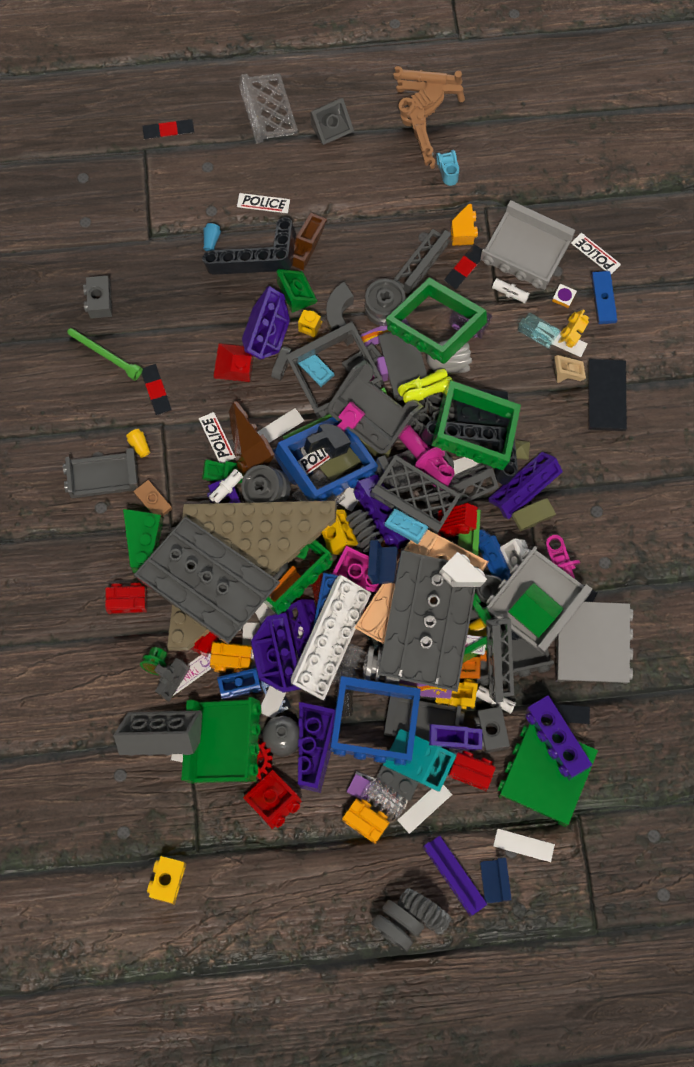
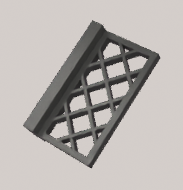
(395, 502)

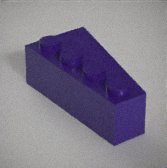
(314, 745)

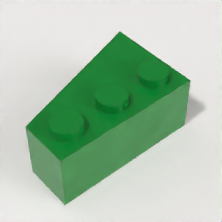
(142, 535)

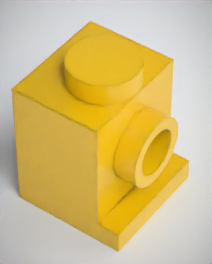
(309, 319)

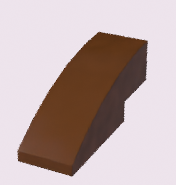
(307, 240)

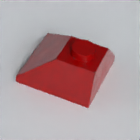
(233, 363)

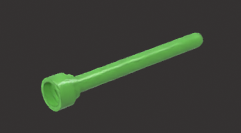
(133, 371)

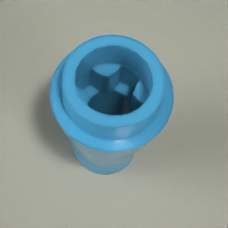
(211, 235)

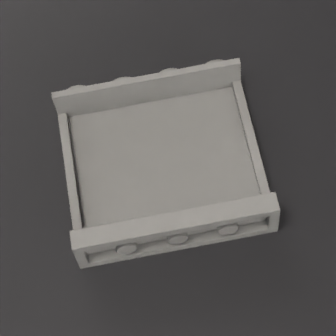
(528, 245)
(549, 578)
(596, 644)

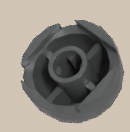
(281, 736)

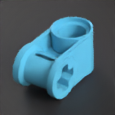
(448, 167)

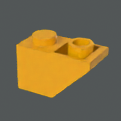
(463, 227)

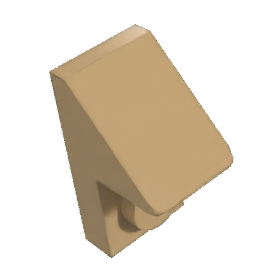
(568, 368)

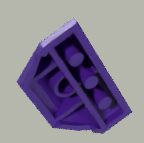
(266, 325)
(275, 653)

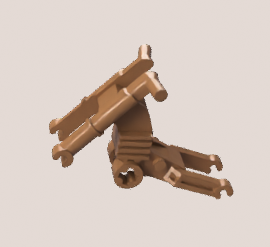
(425, 102)

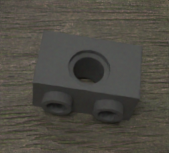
(98, 287)
(494, 718)

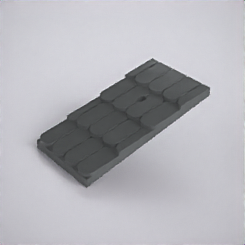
(219, 590)
(421, 637)

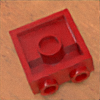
(273, 800)

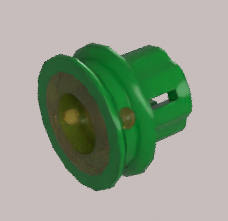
(153, 659)

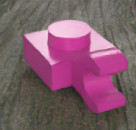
(350, 416)

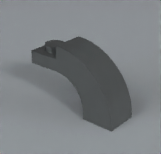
(337, 303)

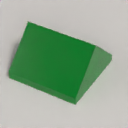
(295, 289)
(535, 610)

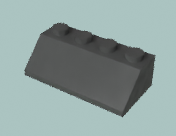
(159, 733)

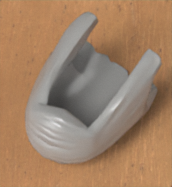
(456, 364)

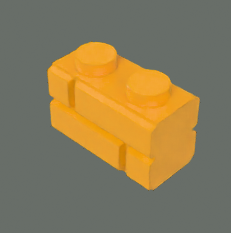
(230, 657)
(366, 821)

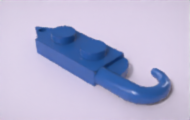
(491, 552)

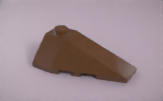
(249, 446)

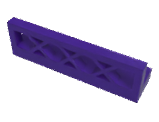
(528, 485)
(305, 619)
(454, 876)

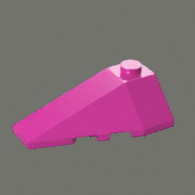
(354, 567)

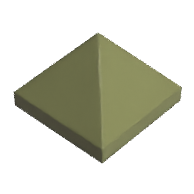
(522, 449)

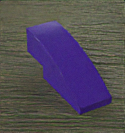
(455, 737)

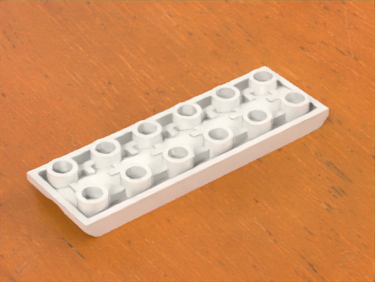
(330, 637)

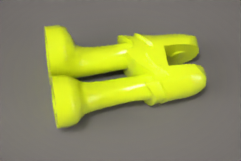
(414, 389)

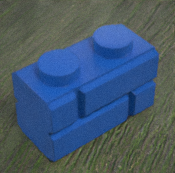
(239, 684)

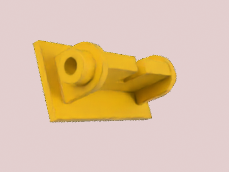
(569, 334)

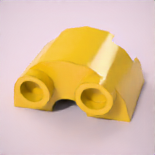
(464, 697)

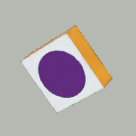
(564, 296)

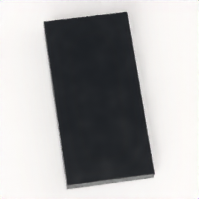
(607, 395)

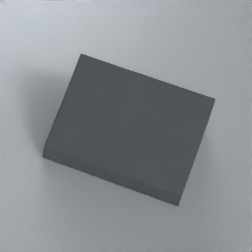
(331, 121)

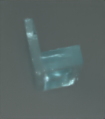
(538, 330)

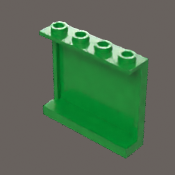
(226, 743)
(537, 782)

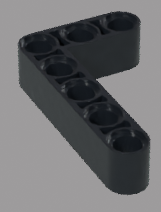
(256, 259)
(477, 435)

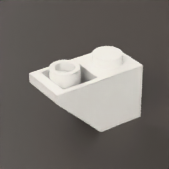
(461, 573)

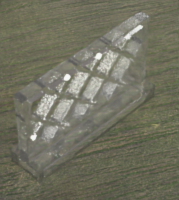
(254, 112)

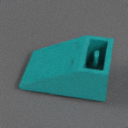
(428, 764)

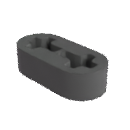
(281, 363)

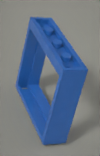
(335, 488)
(381, 689)

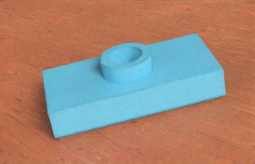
(316, 370)
(406, 526)

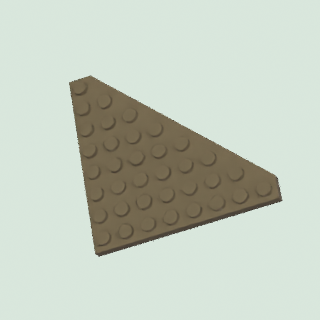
(260, 532)

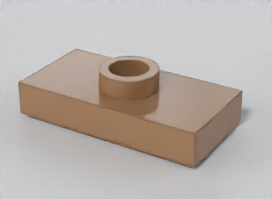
(152, 499)

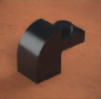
(330, 438)

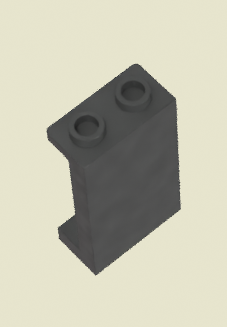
(402, 362)
(407, 456)
(101, 474)
(428, 713)

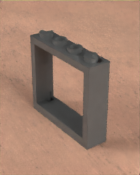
(321, 344)

